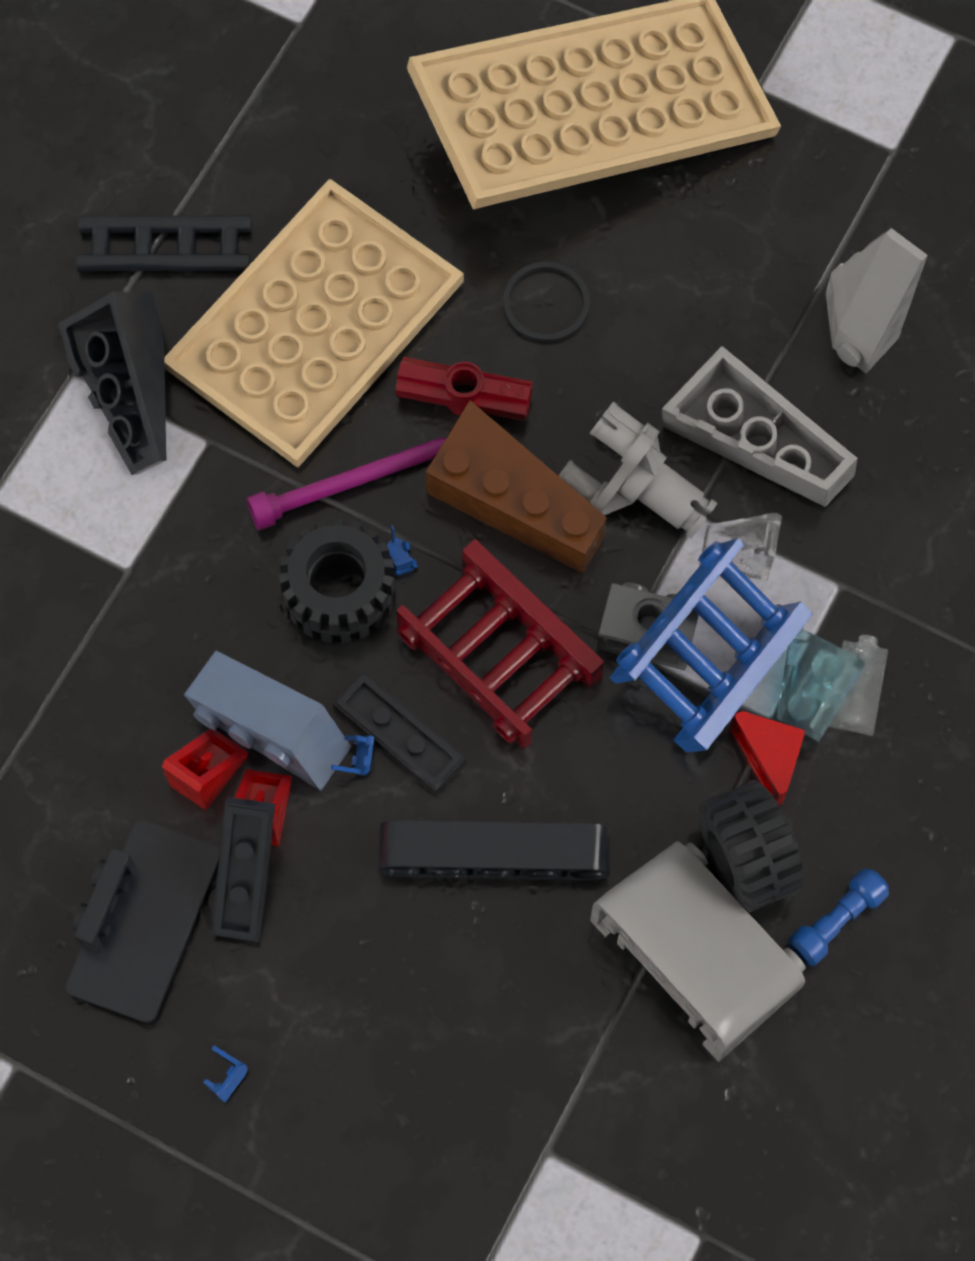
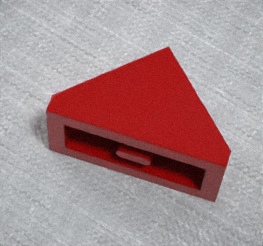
(769, 749)
(204, 767)
(270, 789)

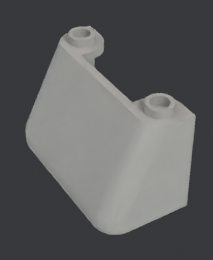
(700, 946)

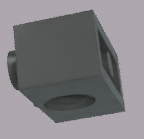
(621, 625)

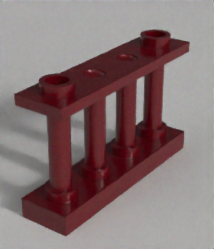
(511, 602)

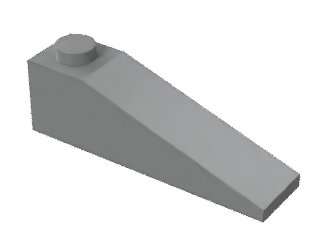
(872, 298)

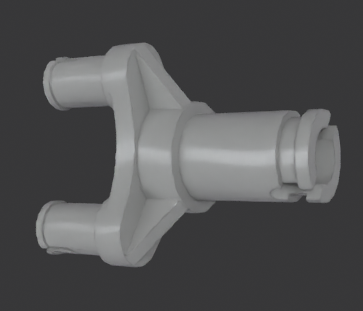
(640, 476)

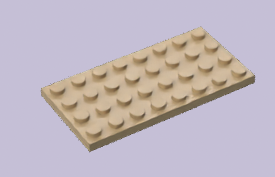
(591, 99)

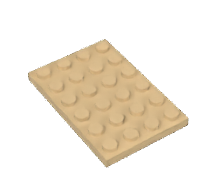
(313, 322)

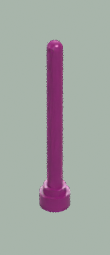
(268, 508)

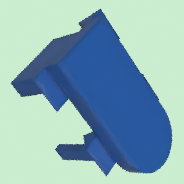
(398, 553)
(363, 755)
(235, 1076)

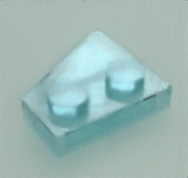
(815, 683)

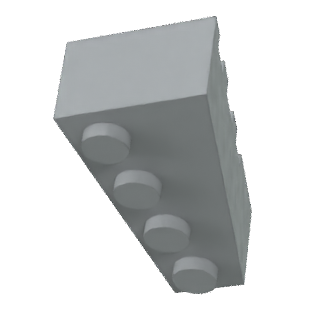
(759, 429)

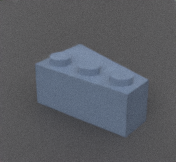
(268, 718)

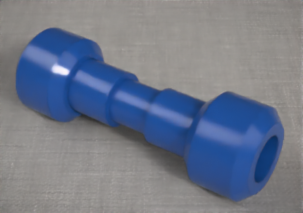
(866, 890)

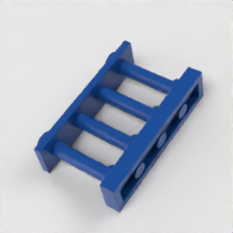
(753, 655)

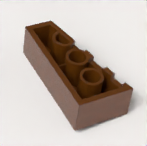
(513, 491)

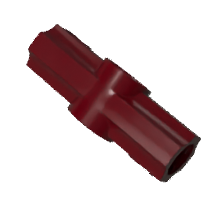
(437, 384)

